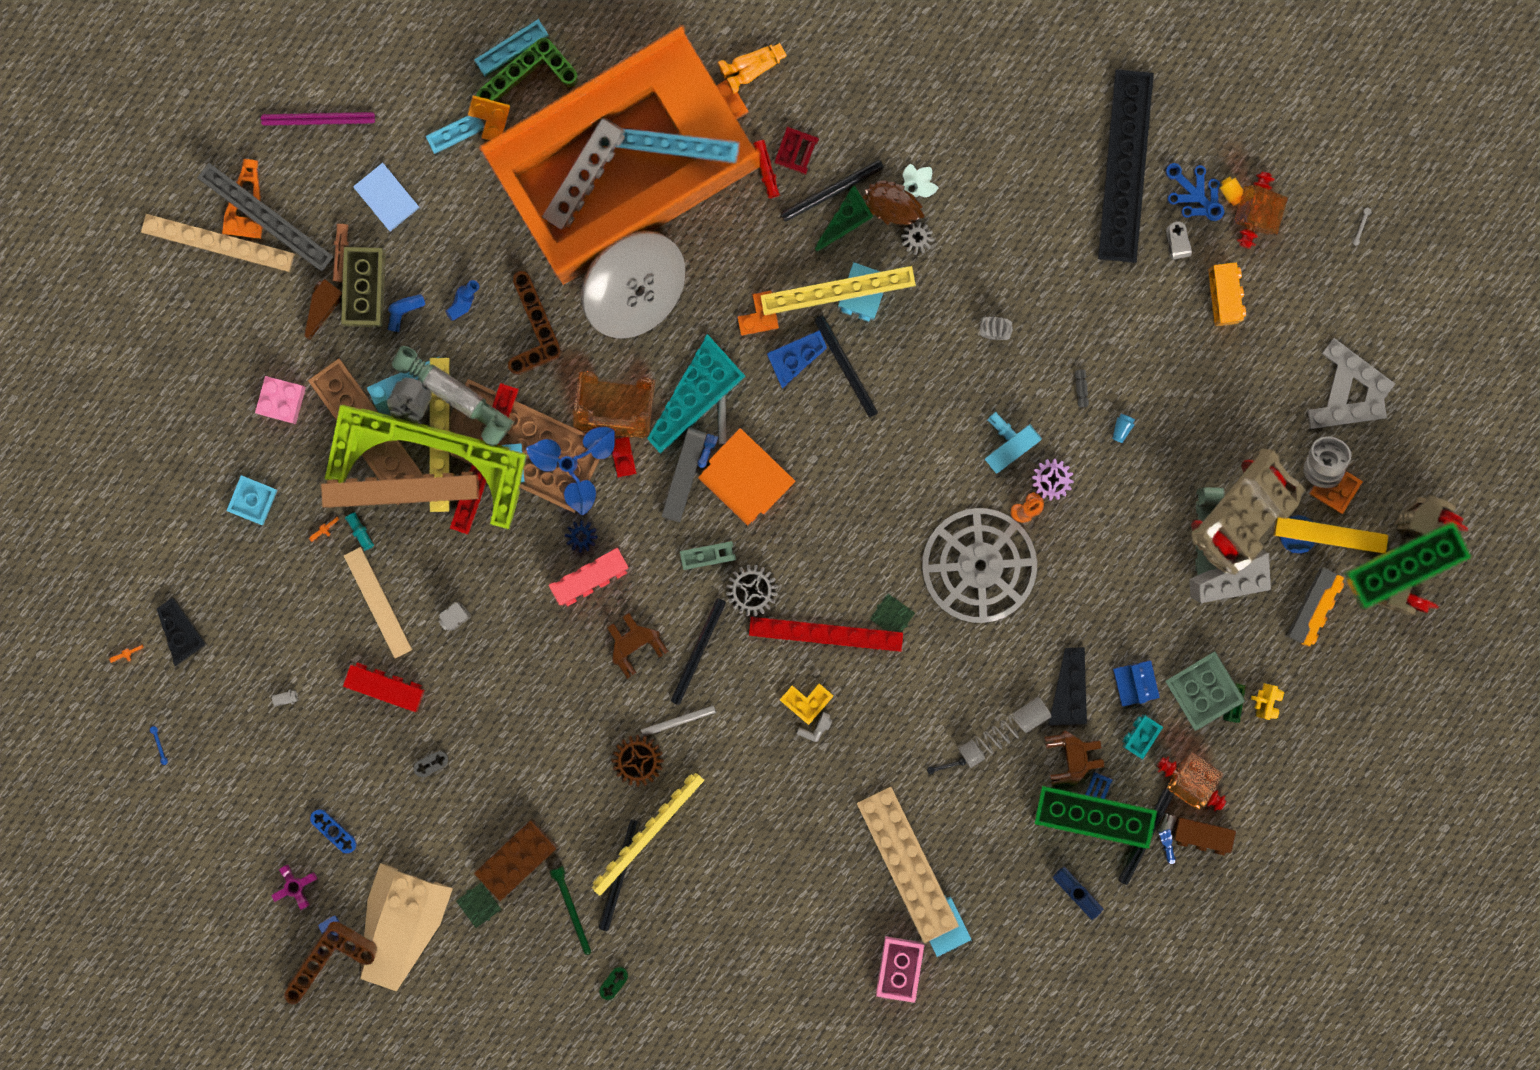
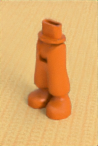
(1031, 508)

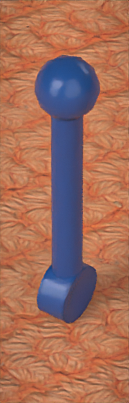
(154, 730)

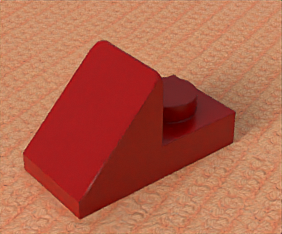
(623, 457)

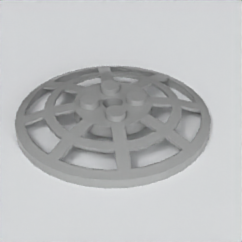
(967, 560)

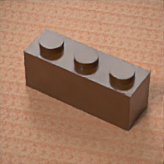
(1204, 836)

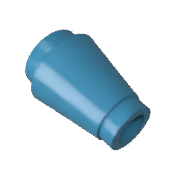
(1122, 428)

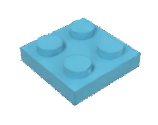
(252, 500)

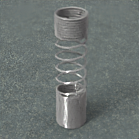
(1029, 717)

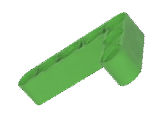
(525, 69)

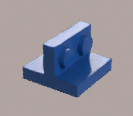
(1136, 683)

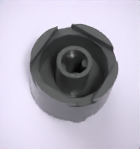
(409, 400)

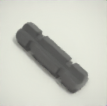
(1081, 386)

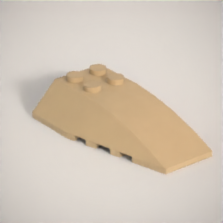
(401, 922)

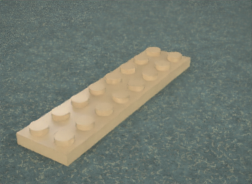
(907, 864)

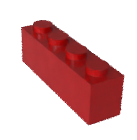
(384, 688)

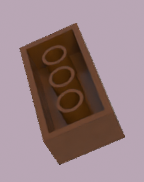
(516, 860)

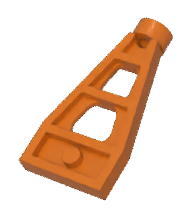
(238, 225)

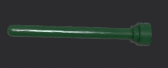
(559, 875)

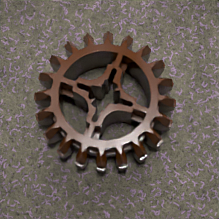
(653, 755)

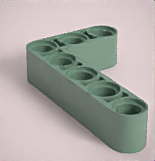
(1207, 500)

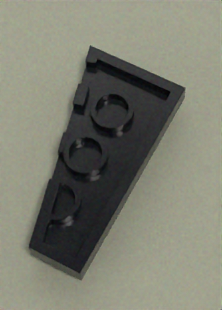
(1070, 693)

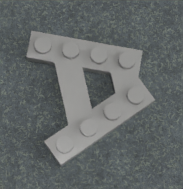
(1349, 367)

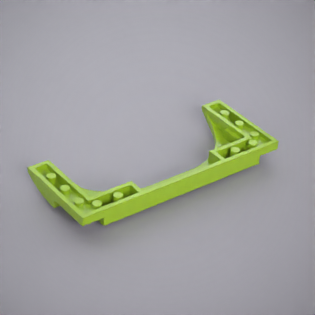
(362, 429)

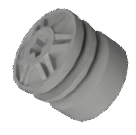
(1327, 462)

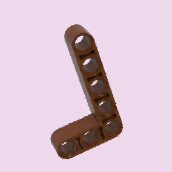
(537, 325)
(321, 957)

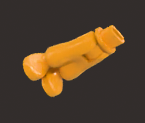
(751, 65)

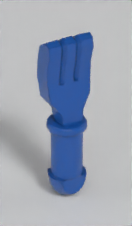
(709, 445)
(1166, 839)

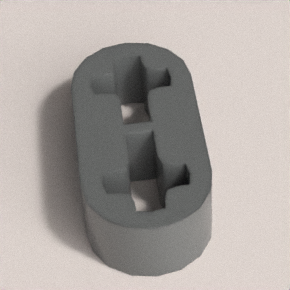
(429, 759)

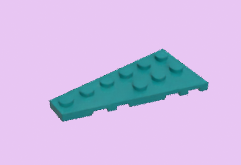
(700, 388)

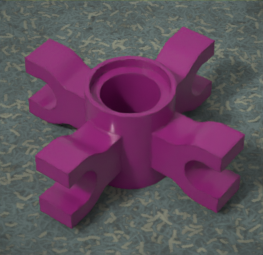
(299, 896)

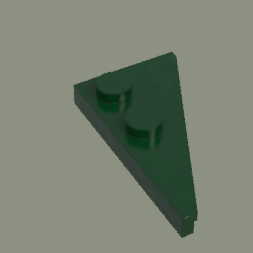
(849, 216)

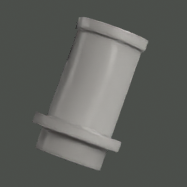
(285, 698)
(1168, 823)

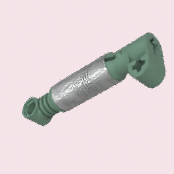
(455, 394)

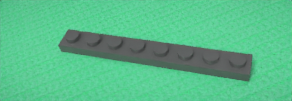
(265, 217)

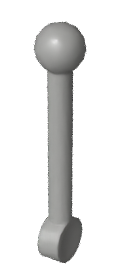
(1367, 211)

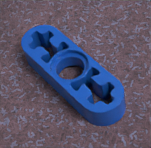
(326, 817)

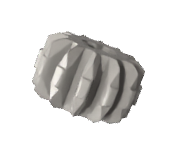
(922, 234)
(996, 328)

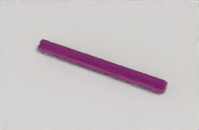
(318, 118)

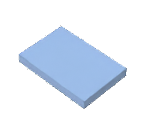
(386, 197)

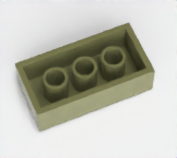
(363, 287)

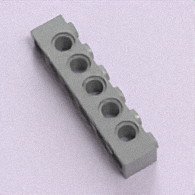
(554, 212)

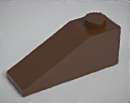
(322, 304)

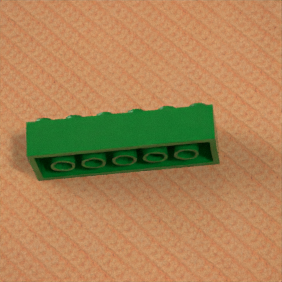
(1407, 565)
(1095, 817)

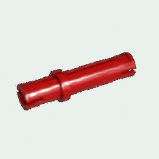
(768, 175)

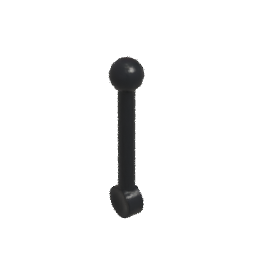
(931, 770)

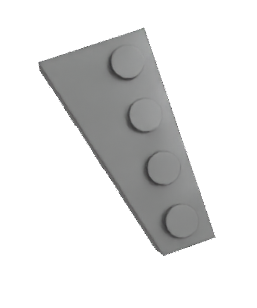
(1219, 585)

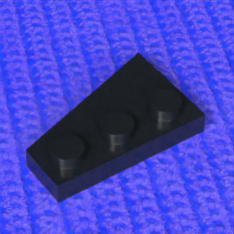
(180, 632)

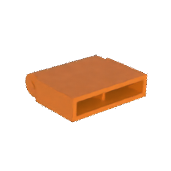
(745, 477)

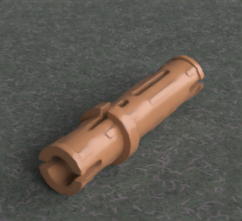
(340, 243)

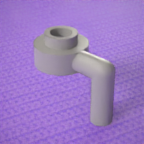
(823, 723)

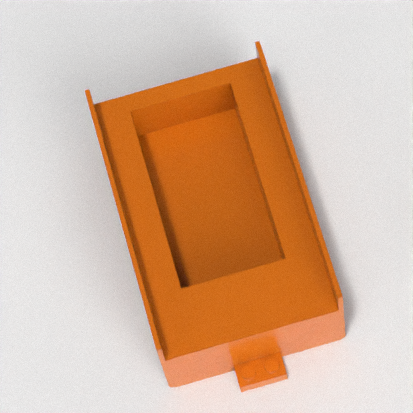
(640, 190)

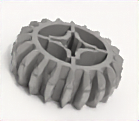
(743, 605)

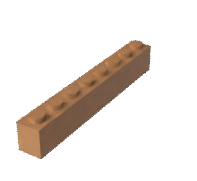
(400, 491)

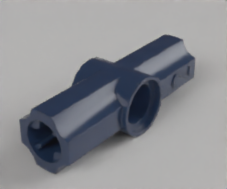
(1086, 901)

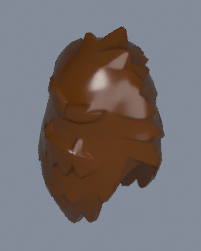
(892, 203)

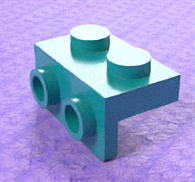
(1142, 736)

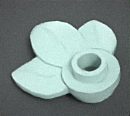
(920, 180)

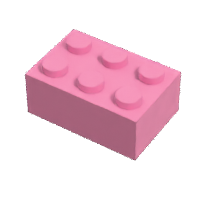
(899, 969)

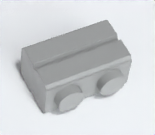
(454, 617)

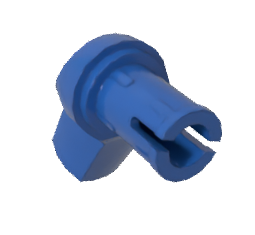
(462, 300)
(403, 306)

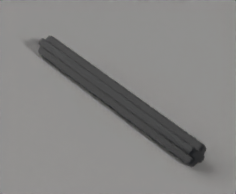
(832, 190)
(846, 366)
(698, 651)
(1138, 852)
(617, 883)

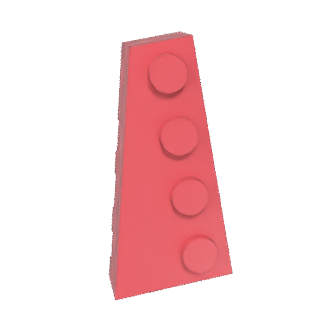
(589, 577)

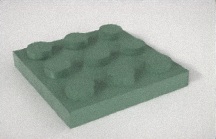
(1205, 691)

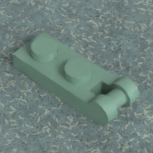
(706, 555)

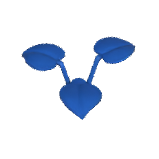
(546, 453)

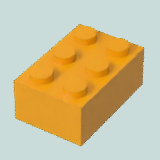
(1226, 294)

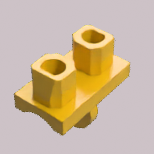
(1265, 701)

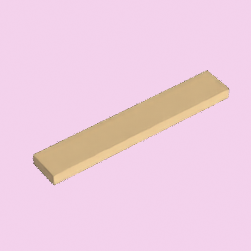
(378, 602)

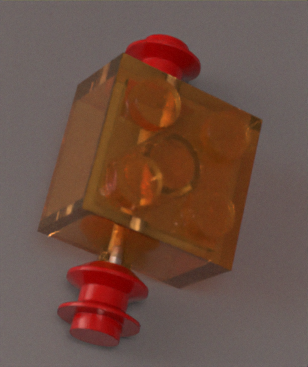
(1259, 210)
(1194, 781)

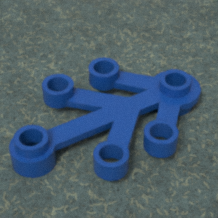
(1197, 194)

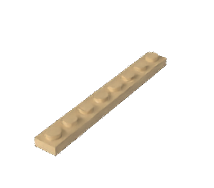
(217, 243)

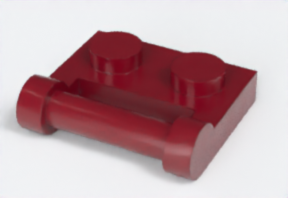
(790, 147)

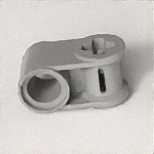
(1178, 243)

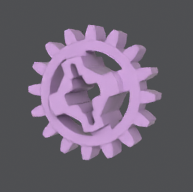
(1060, 480)

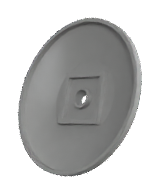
(618, 271)

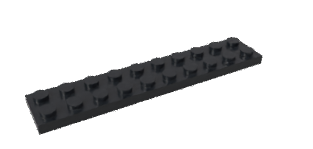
(1125, 166)

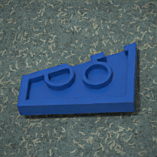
(795, 356)

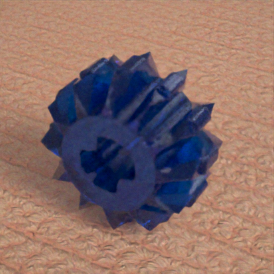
(585, 531)

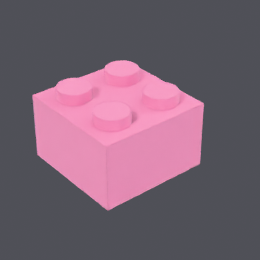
(280, 400)

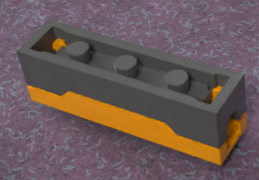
(1315, 607)

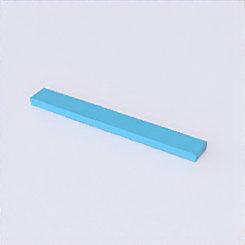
(678, 145)

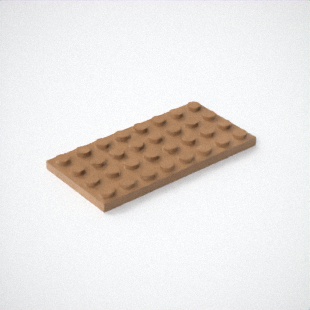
(529, 429)

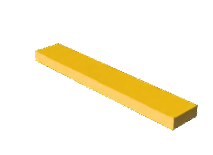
(1331, 535)

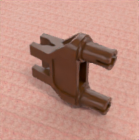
(632, 641)
(1076, 757)

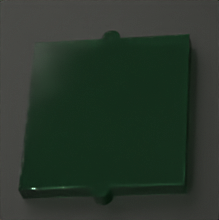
(892, 615)
(478, 905)

